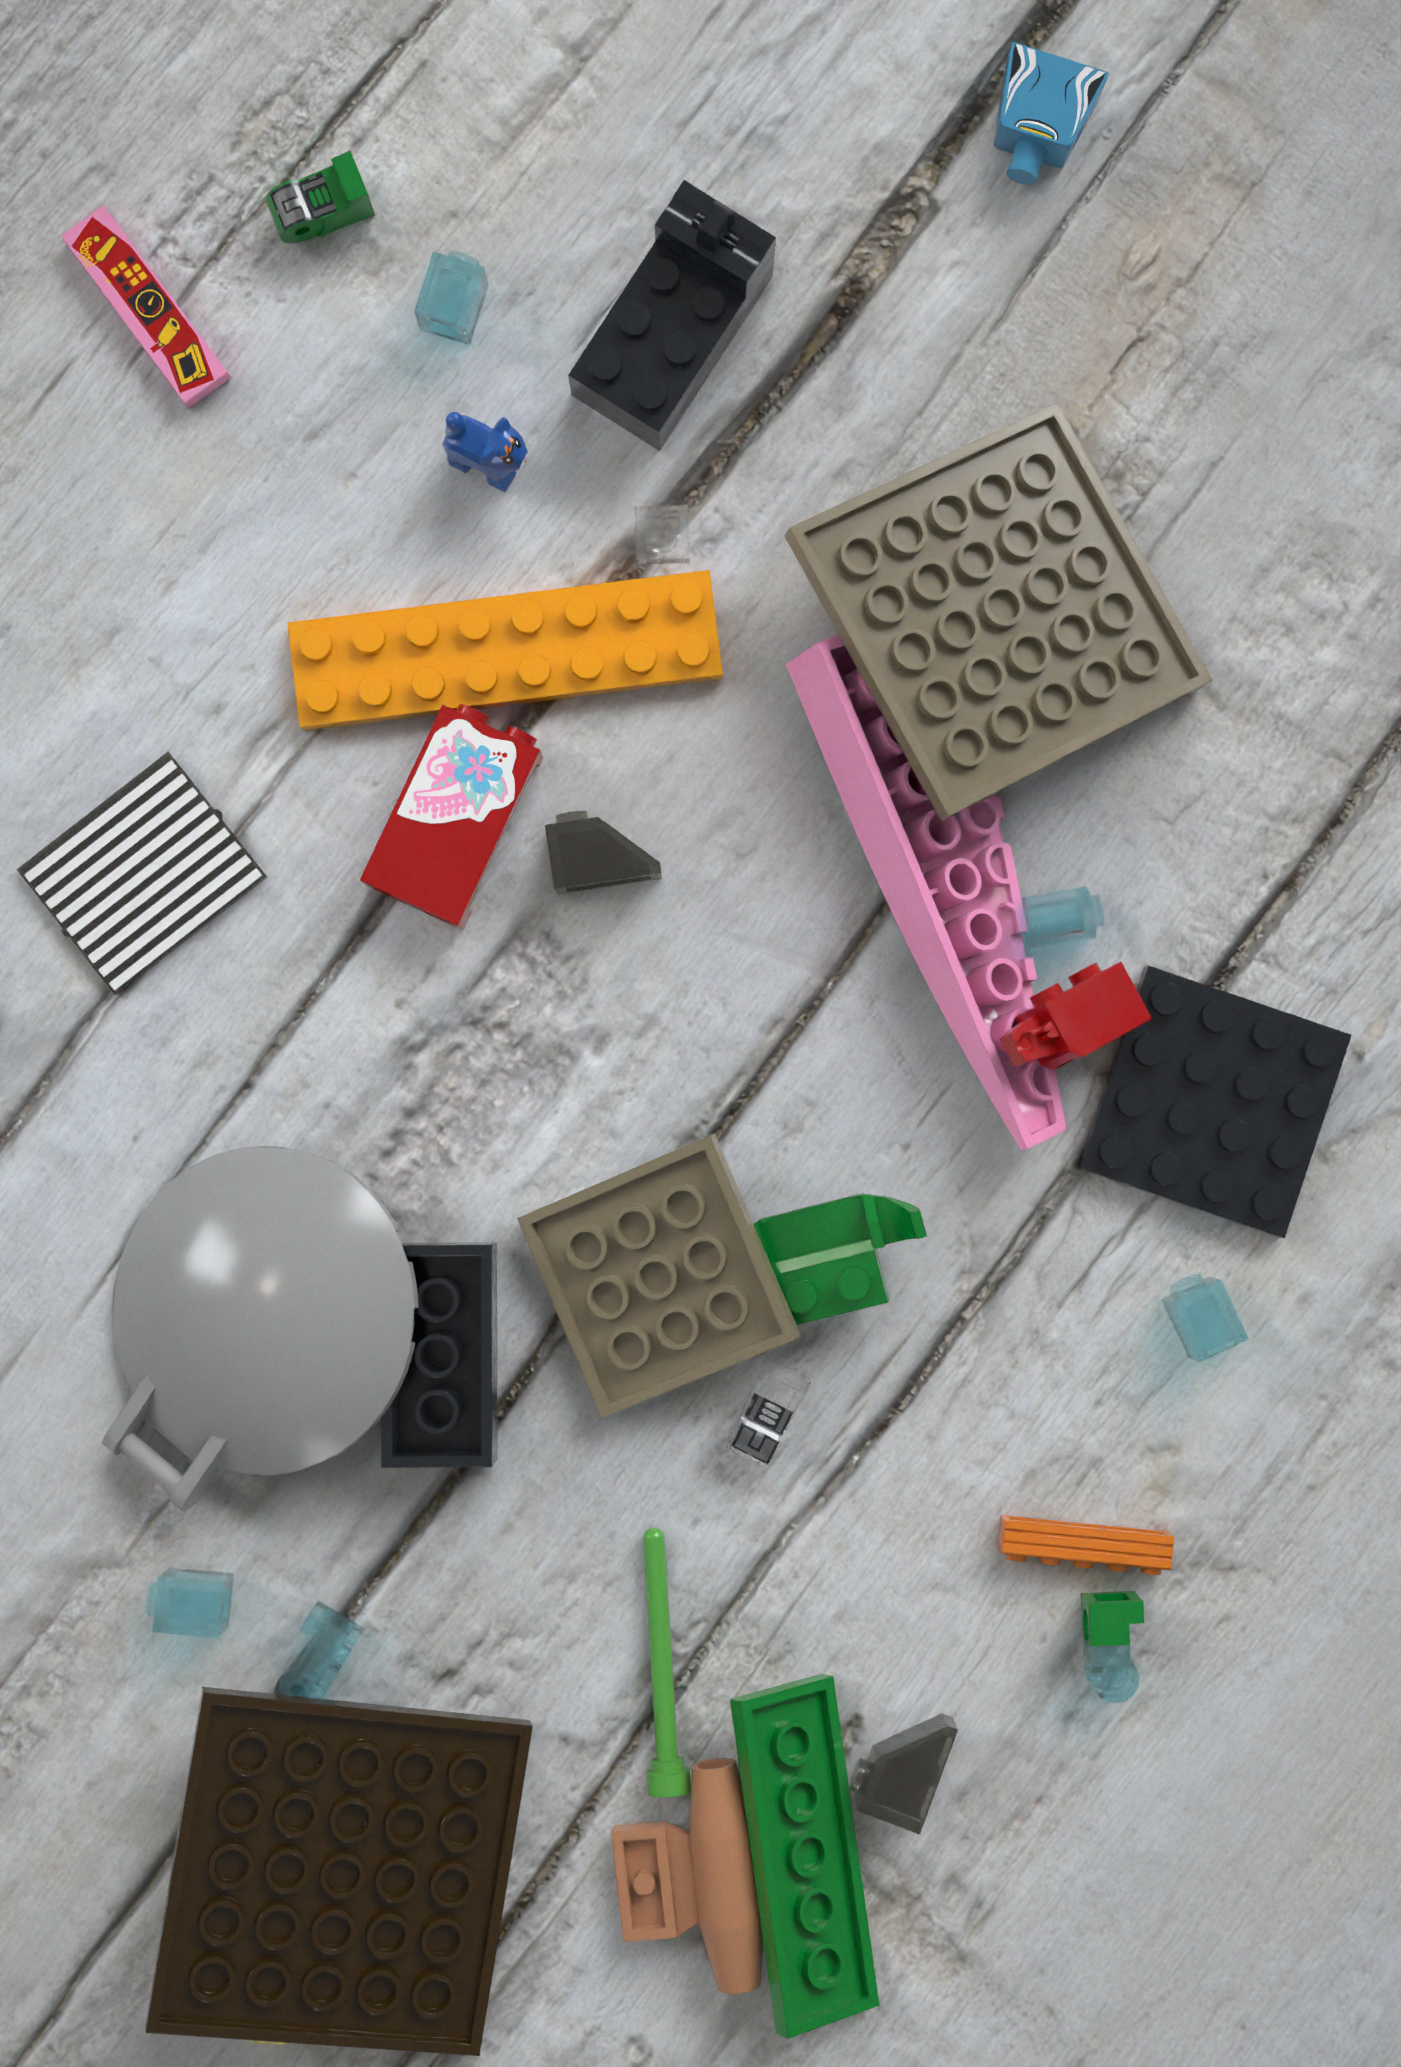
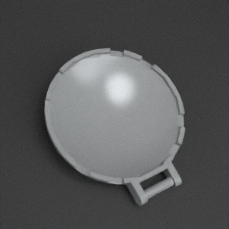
(259, 1318)

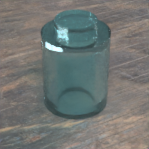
(1062, 917)

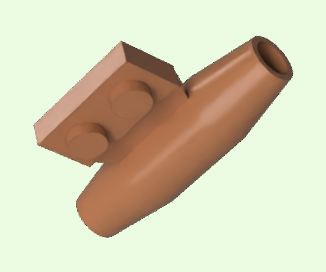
(696, 1876)

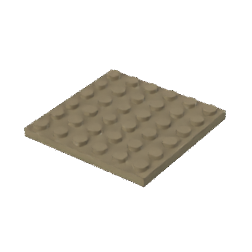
(997, 609)

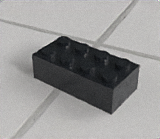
(450, 1390)

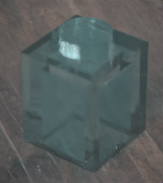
(452, 296)
(1203, 1317)
(190, 1602)

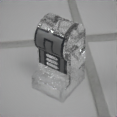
(767, 1412)

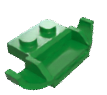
(830, 1255)

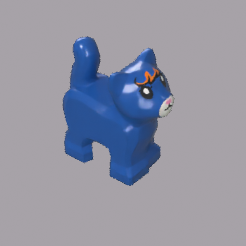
(487, 449)

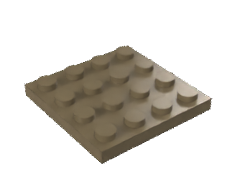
(659, 1276)

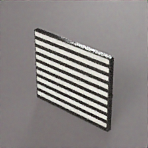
(142, 873)

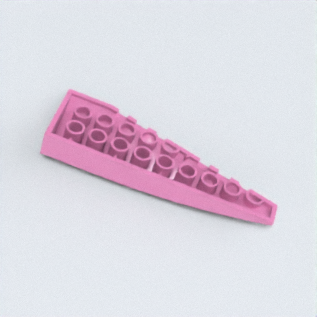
(944, 883)

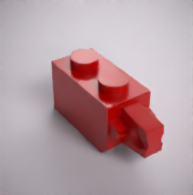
(1076, 1020)

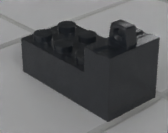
(674, 316)

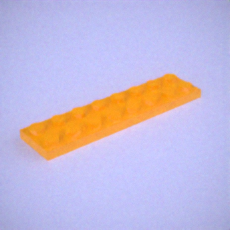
(505, 650)

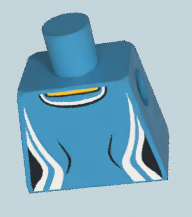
(1043, 109)

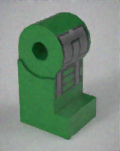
(320, 201)

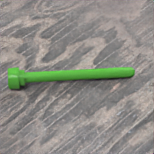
(668, 1773)

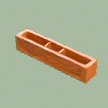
(1085, 1544)

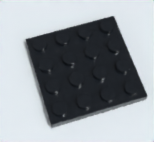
(1215, 1102)

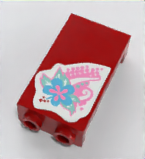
(452, 814)

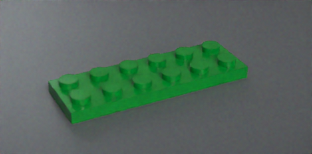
(804, 1854)

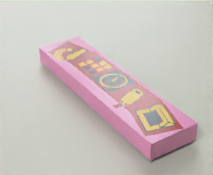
(146, 306)

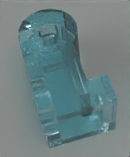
(324, 1656)

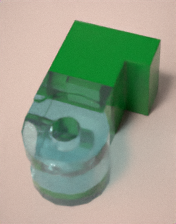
(1107, 1642)

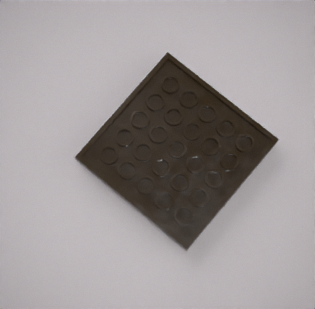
(338, 1874)

